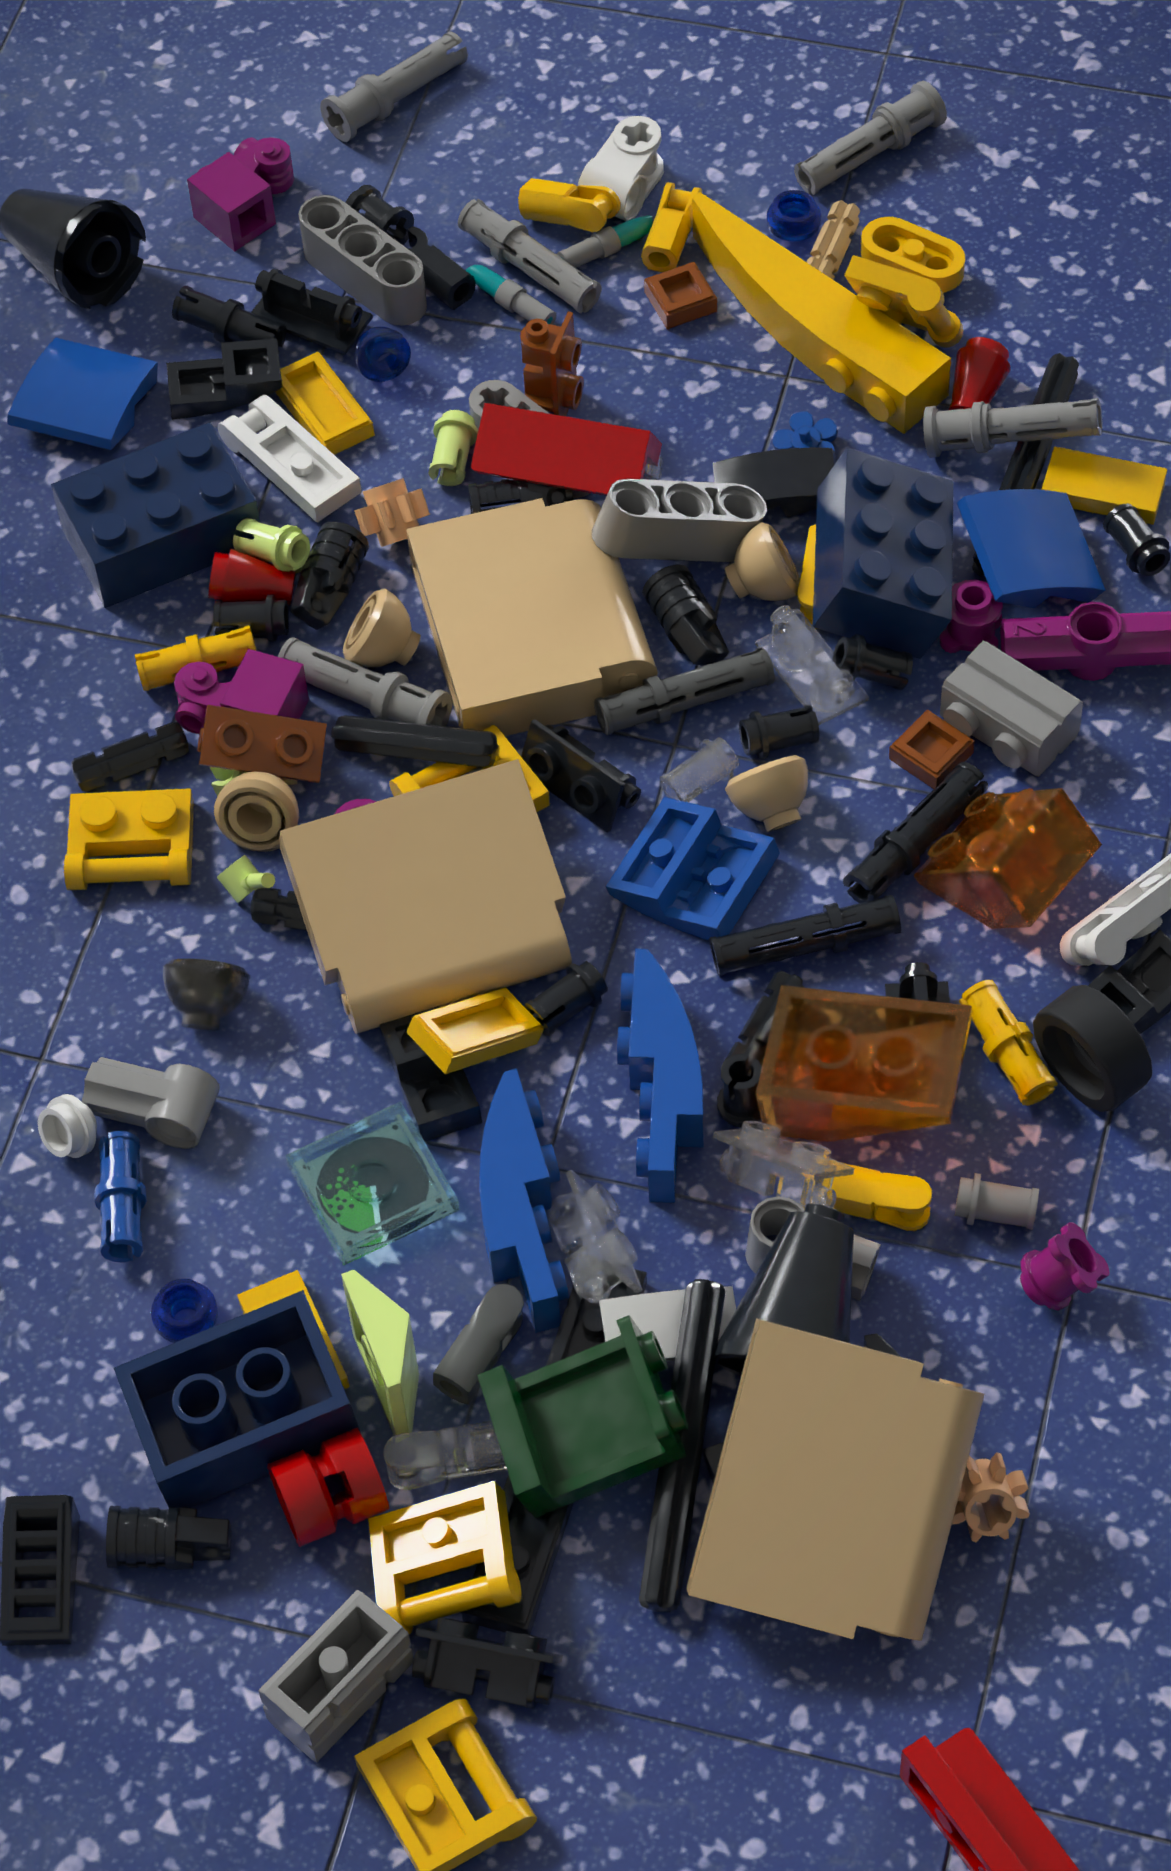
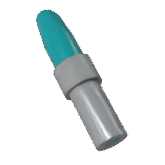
(607, 241)
(510, 295)

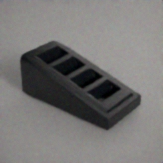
(38, 1526)

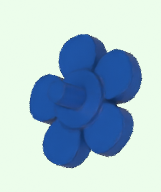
(805, 433)

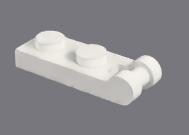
(290, 458)
(1126, 916)

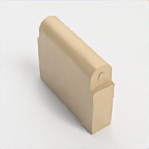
(527, 614)
(429, 895)
(834, 1486)

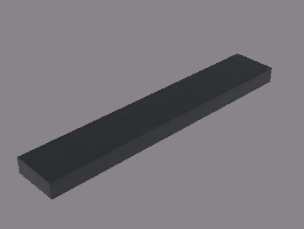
(538, 1539)

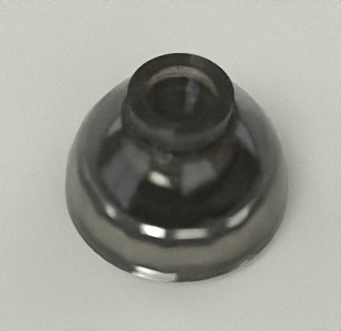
(204, 990)

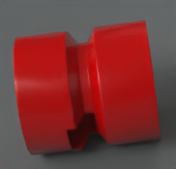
(305, 1496)

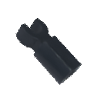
(441, 273)

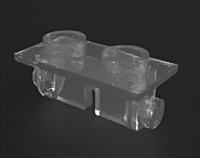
(807, 666)
(761, 1155)
(591, 1239)

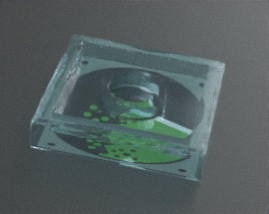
(372, 1183)

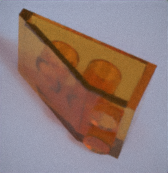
(860, 1064)

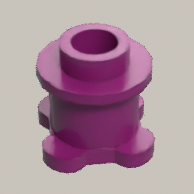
(973, 617)
(1062, 1269)

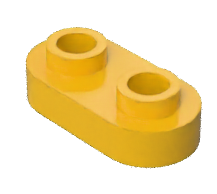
(914, 251)

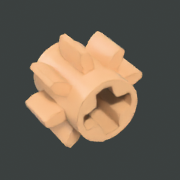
(391, 511)
(990, 1498)

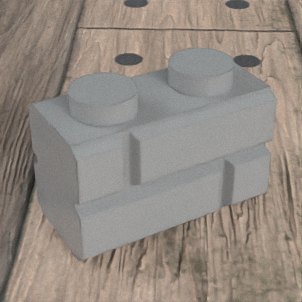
(1010, 709)
(336, 1675)

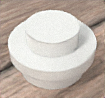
(67, 1127)

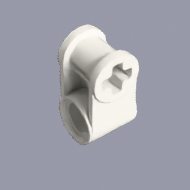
(628, 164)

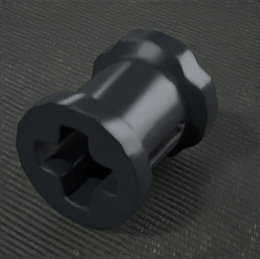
(381, 212)

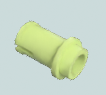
(454, 436)
(282, 546)

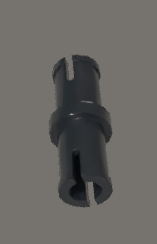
(225, 319)

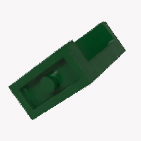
(585, 1420)

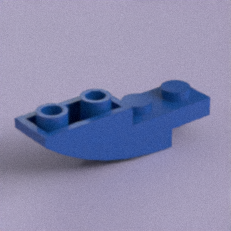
(664, 1069)
(514, 1200)

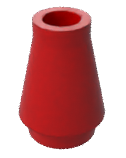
(979, 372)
(246, 578)

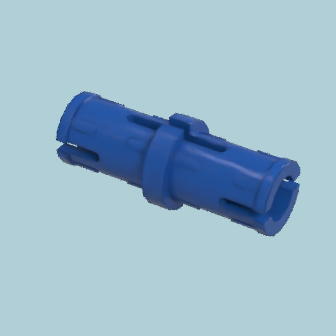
(120, 1196)

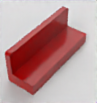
(560, 449)
(979, 1807)

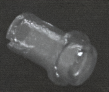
(702, 770)

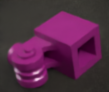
(236, 190)
(259, 685)

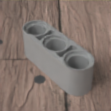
(363, 260)
(676, 519)

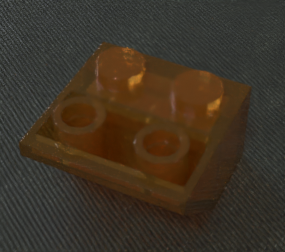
(1010, 856)

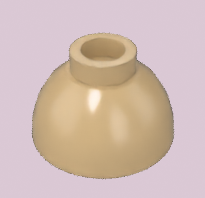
(763, 566)
(381, 633)
(771, 791)
(255, 810)

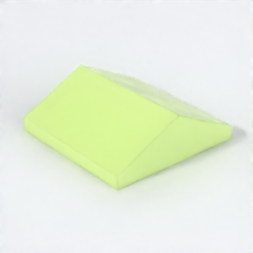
(386, 1347)

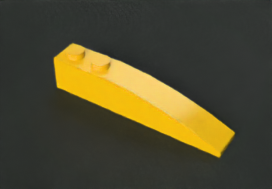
(823, 322)

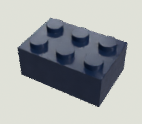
(154, 513)
(883, 553)
(235, 1400)

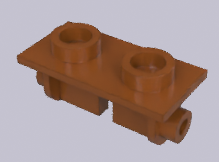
(551, 365)
(262, 743)

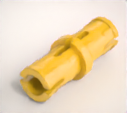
(220, 651)
(1008, 1043)

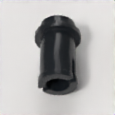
(1145, 551)
(265, 617)
(872, 661)
(778, 730)
(568, 996)
(738, 1096)

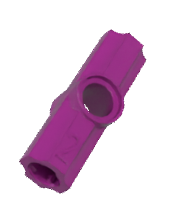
(1089, 640)

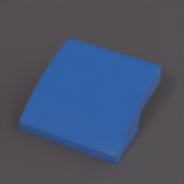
(82, 393)
(1030, 546)
(692, 869)

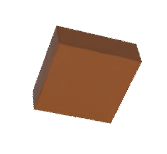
(680, 295)
(931, 749)

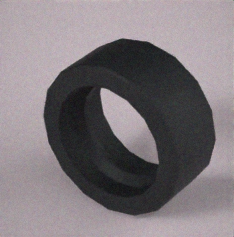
(1092, 1048)

